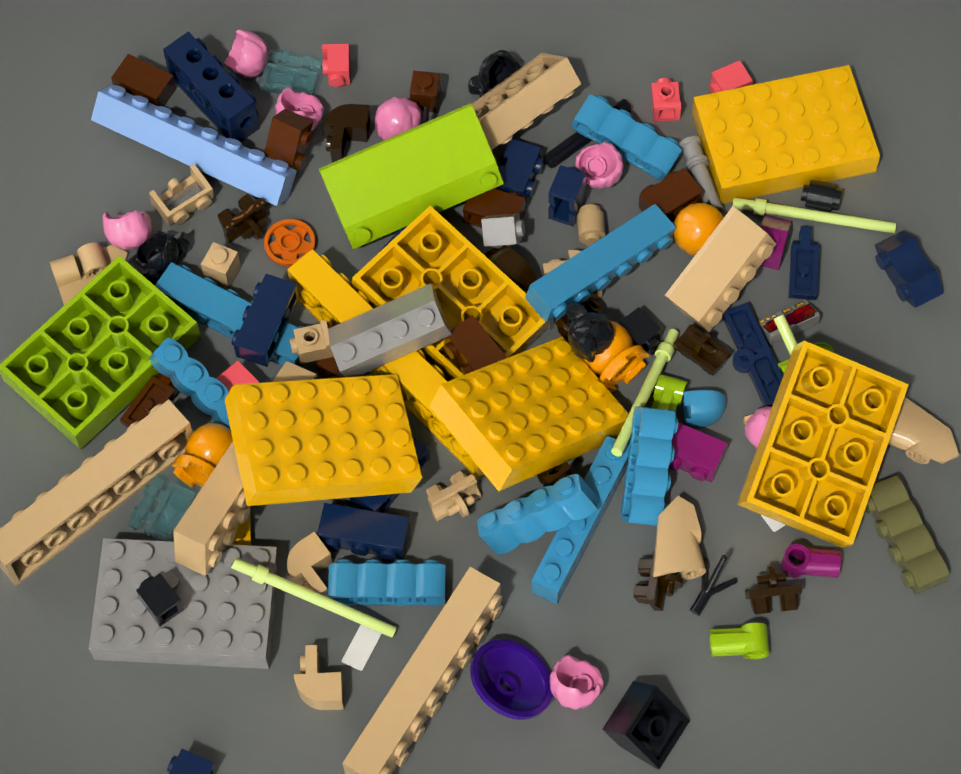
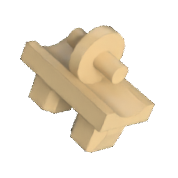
(454, 498)

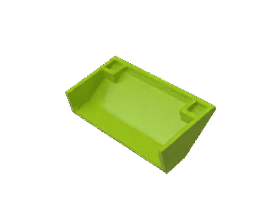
(407, 173)

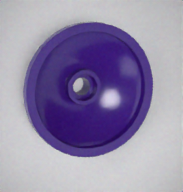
(511, 679)

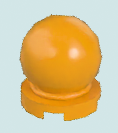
(695, 225)
(620, 360)
(203, 452)

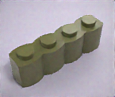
(907, 536)

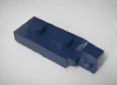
(804, 266)

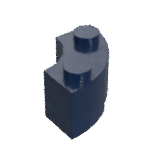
(908, 269)

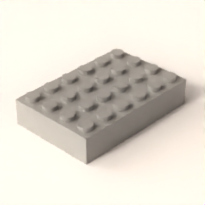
(223, 617)

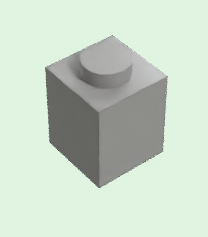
(502, 229)

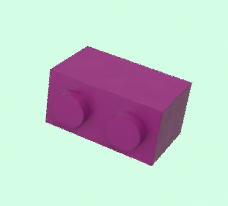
(697, 453)

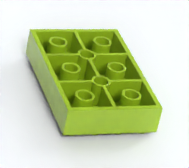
(96, 351)

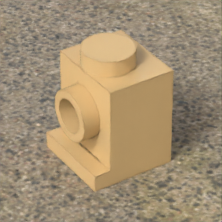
(311, 343)

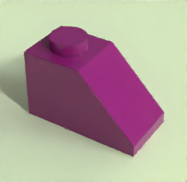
(778, 230)

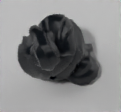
(492, 72)
(161, 251)
(588, 332)

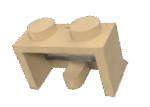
(183, 197)

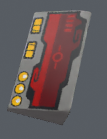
(799, 317)

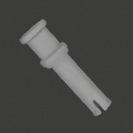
(697, 165)

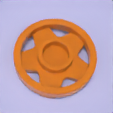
(288, 242)

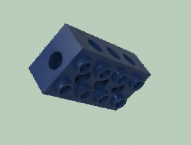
(211, 87)

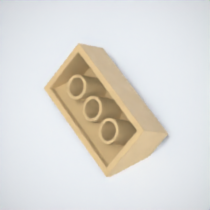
(721, 269)

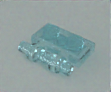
(280, 76)
(167, 515)

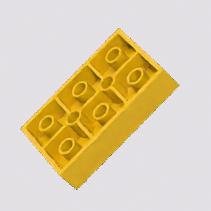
(785, 134)
(463, 281)
(529, 412)
(322, 439)
(823, 444)

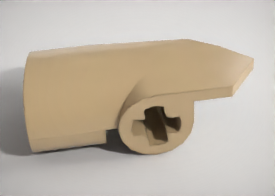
(77, 270)
(922, 435)
(678, 541)

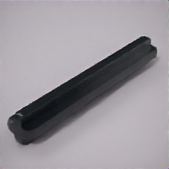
(575, 142)

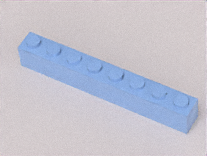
(193, 144)

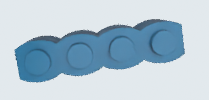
(635, 141)
(191, 379)
(648, 465)
(539, 513)
(387, 583)

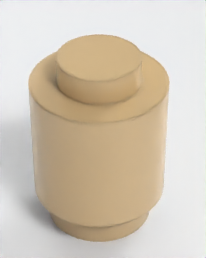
(590, 224)

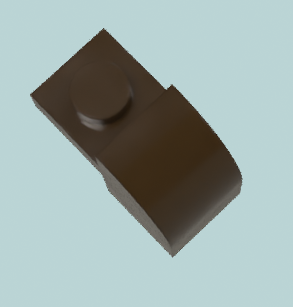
(346, 123)
(512, 266)

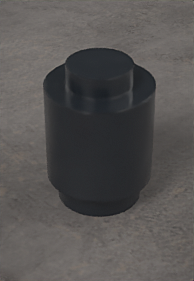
(821, 196)

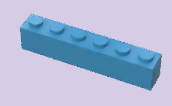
(601, 263)
(216, 307)
(572, 540)

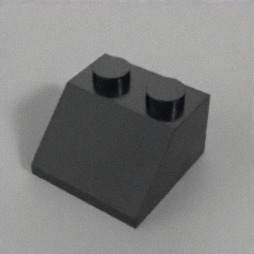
(646, 723)

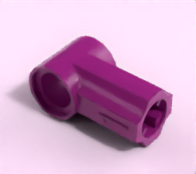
(814, 562)

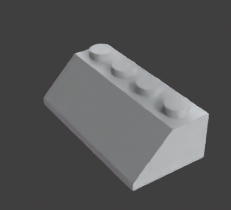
(388, 332)

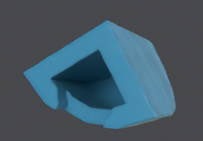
(702, 407)

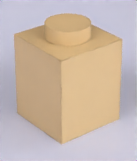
(221, 265)

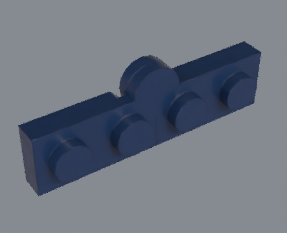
(753, 352)

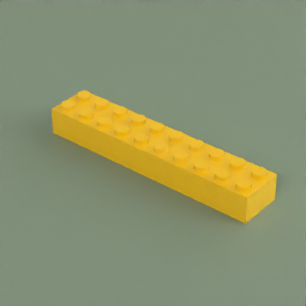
(333, 299)

